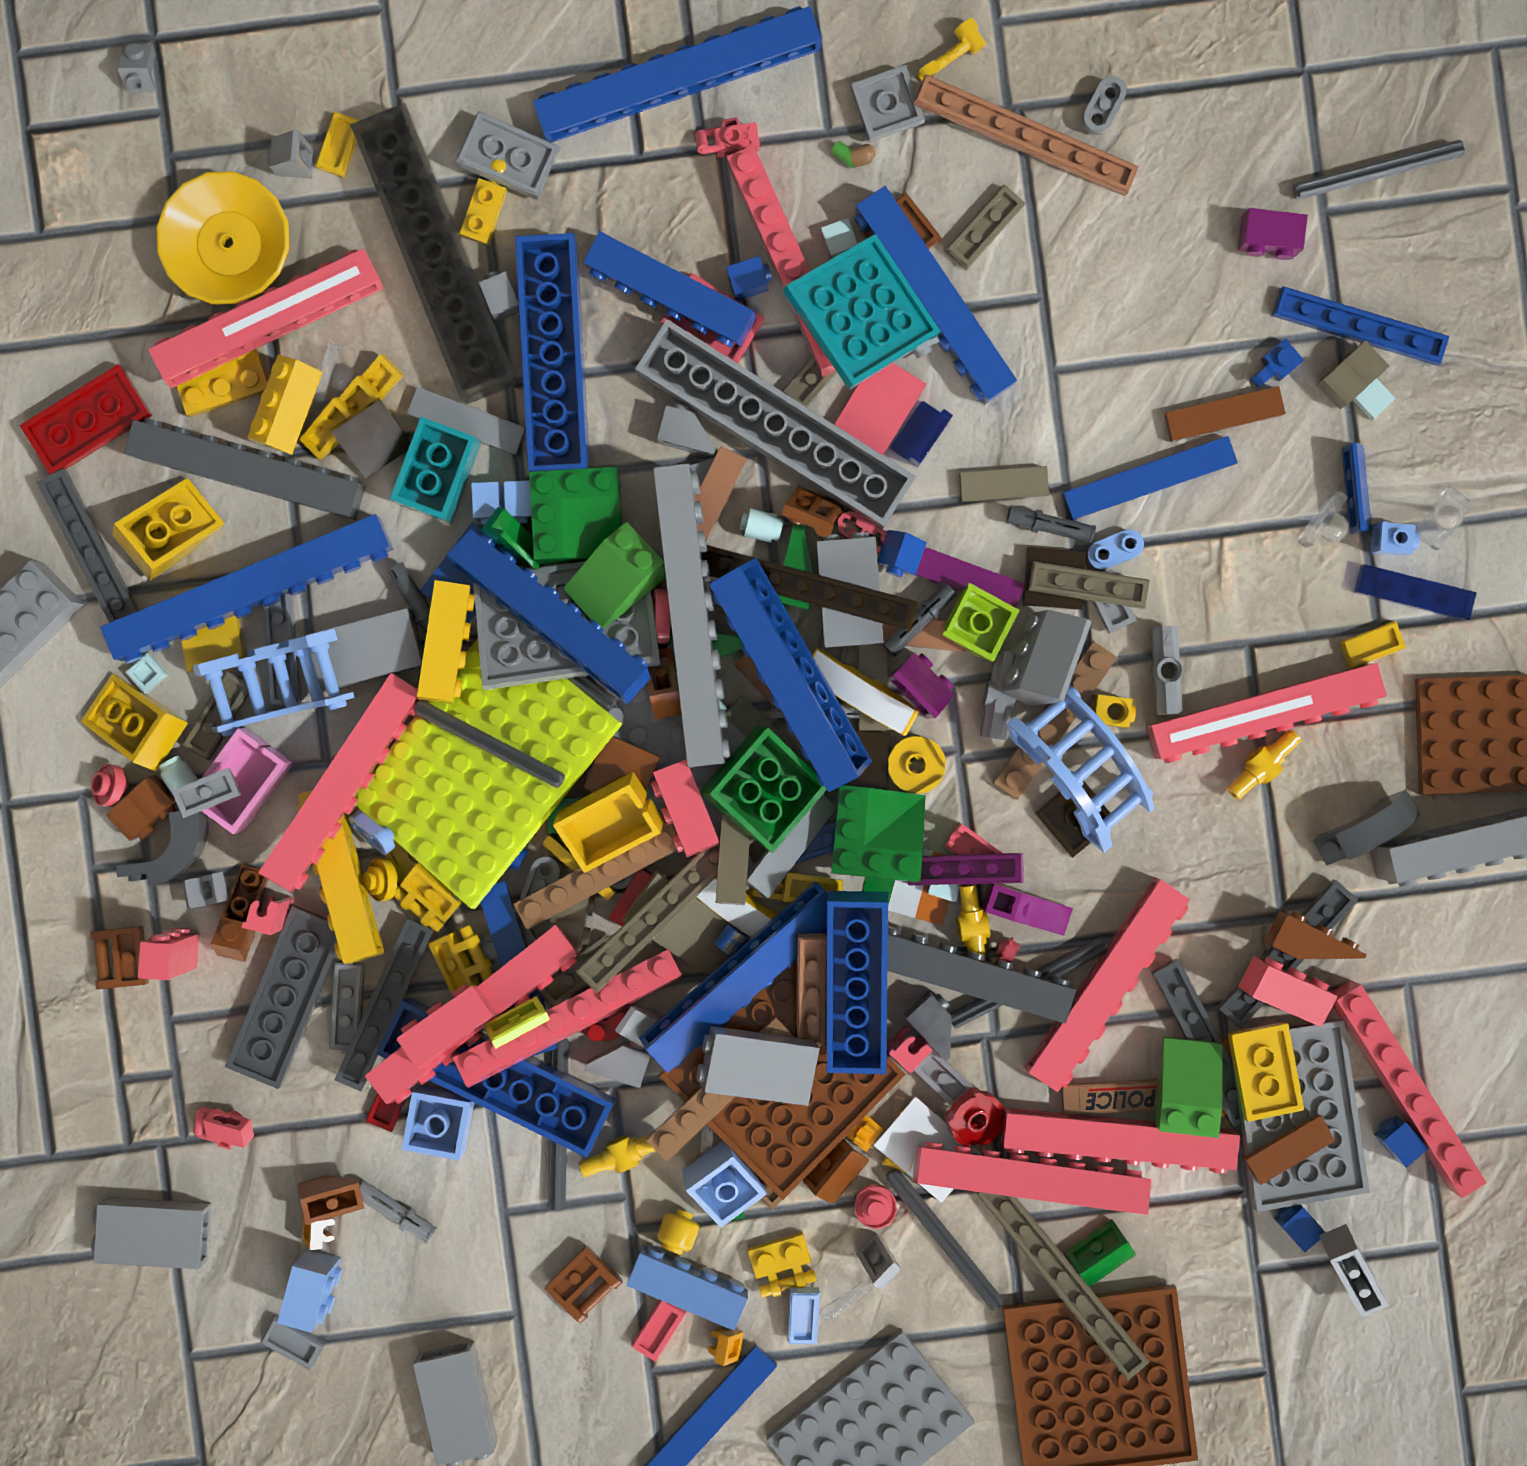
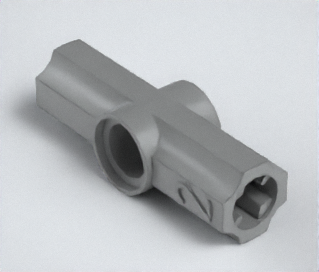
(1166, 650)
(996, 702)

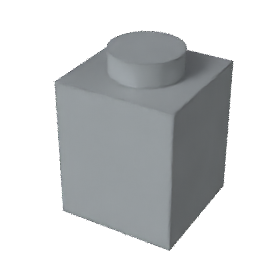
(500, 295)

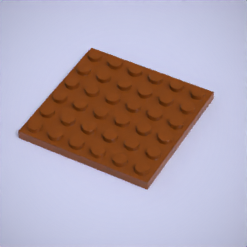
(784, 1138)
(1078, 1404)

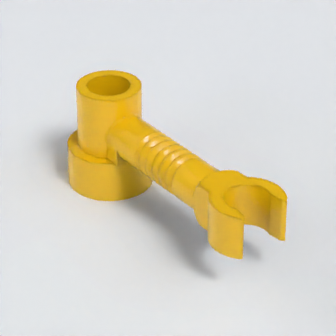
(969, 39)

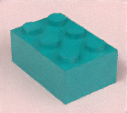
(435, 470)

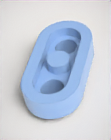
(1115, 549)
(378, 837)

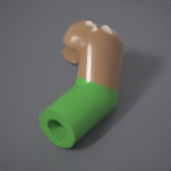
(854, 157)

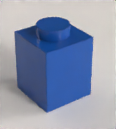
(748, 278)
(901, 553)
(1400, 1141)
(1299, 1226)

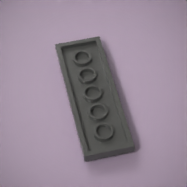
(284, 998)

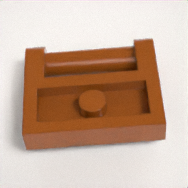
(803, 509)
(125, 956)
(576, 1278)

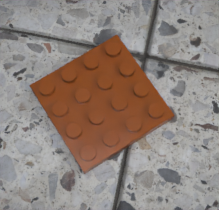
(1472, 734)

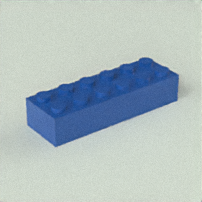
(857, 982)

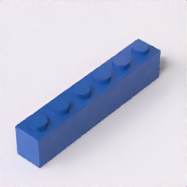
(669, 289)

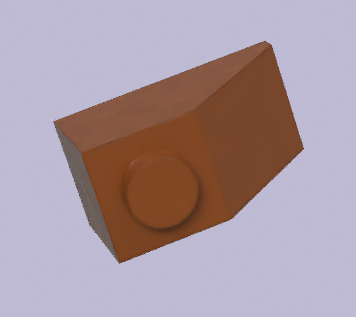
(664, 686)
(329, 1198)

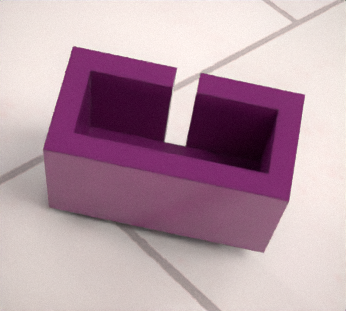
(1272, 232)

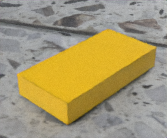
(337, 146)
(1372, 644)

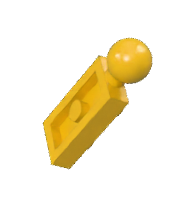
(485, 208)

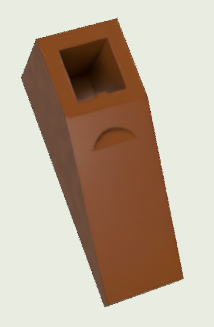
(230, 938)
(1303, 941)

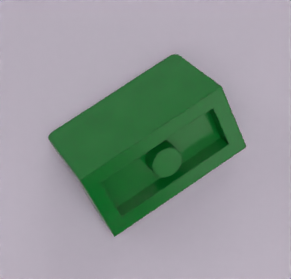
(511, 537)
(1100, 1253)

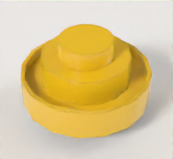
(381, 879)

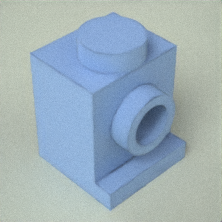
(1385, 540)

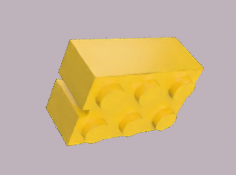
(608, 822)

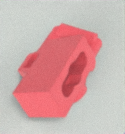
(728, 138)
(223, 1127)

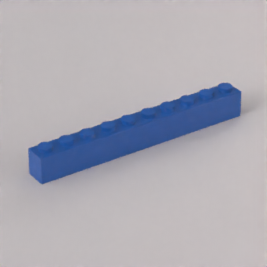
(678, 74)
(246, 589)

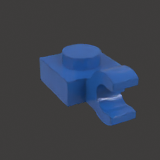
(1278, 362)

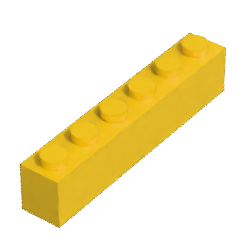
(346, 897)

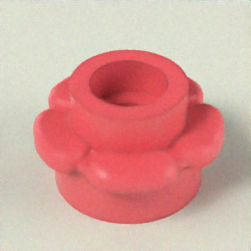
(1008, 949)

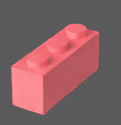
(684, 809)
(168, 954)
(1288, 990)
(445, 1025)

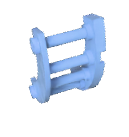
(276, 655)
(1071, 783)

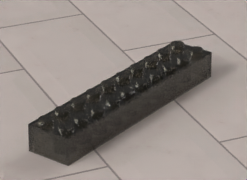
(434, 253)

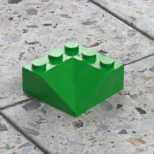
(573, 512)
(764, 788)
(878, 834)

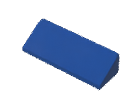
(1356, 488)

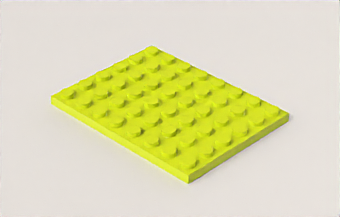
(468, 809)

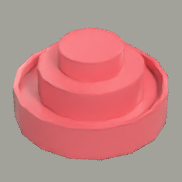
(109, 785)
(875, 1206)

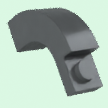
(1369, 831)
(184, 849)

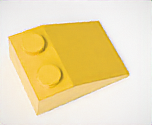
(167, 528)
(134, 723)

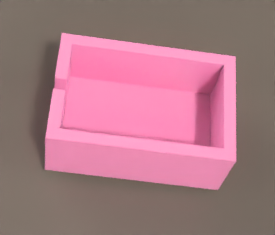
(257, 774)

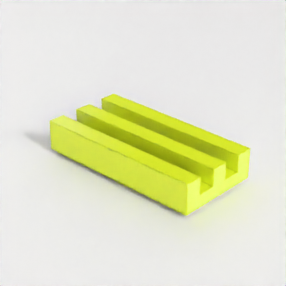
(516, 1022)

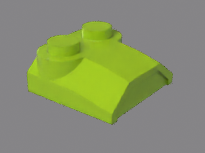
(979, 622)

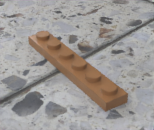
(1086, 677)
(582, 885)
(697, 1111)

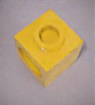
(1127, 711)

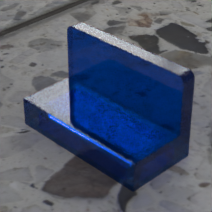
(920, 433)

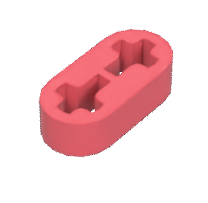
(863, 524)
(661, 615)

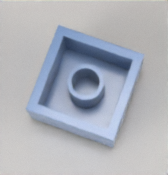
(437, 1123)
(310, 1290)

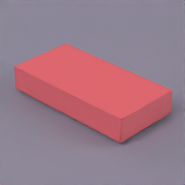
(658, 1329)

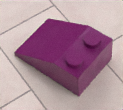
(922, 685)

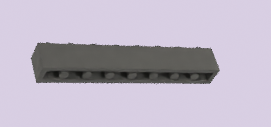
(245, 469)
(979, 977)

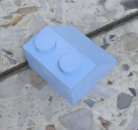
(722, 1184)

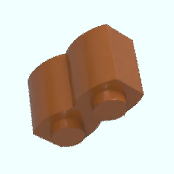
(143, 808)

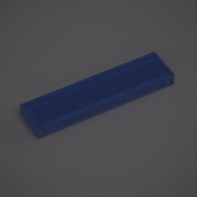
(1415, 592)

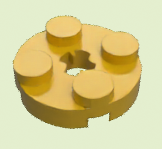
(912, 780)

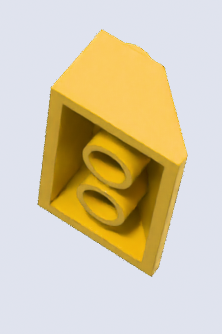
(284, 404)

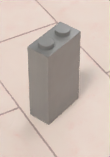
(854, 563)
(373, 649)
(758, 1065)
(151, 1233)
(455, 1404)

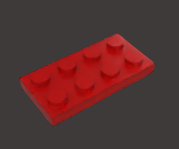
(85, 420)

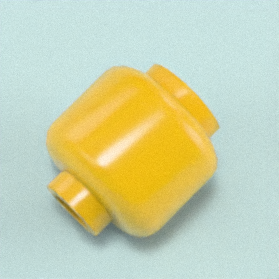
(678, 1232)

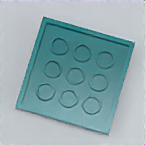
(861, 311)

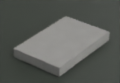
(525, 155)

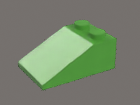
(616, 576)
(1189, 1087)

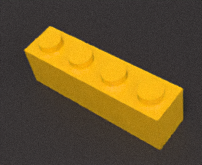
(444, 642)

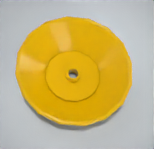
(201, 221)

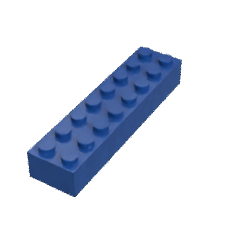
(552, 352)
(791, 674)
(524, 1093)

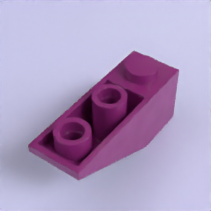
(1026, 909)

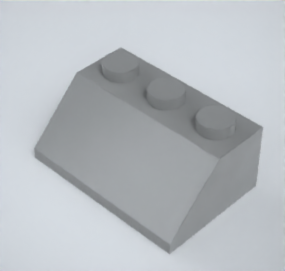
(1046, 657)

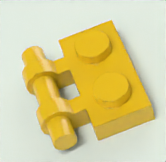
(431, 893)
(454, 963)
(779, 1256)

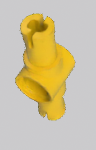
(1263, 764)
(972, 923)
(619, 1154)

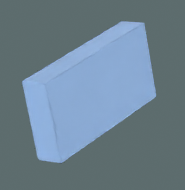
(803, 1315)

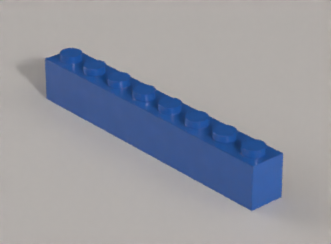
(959, 329)
(549, 616)
(736, 980)

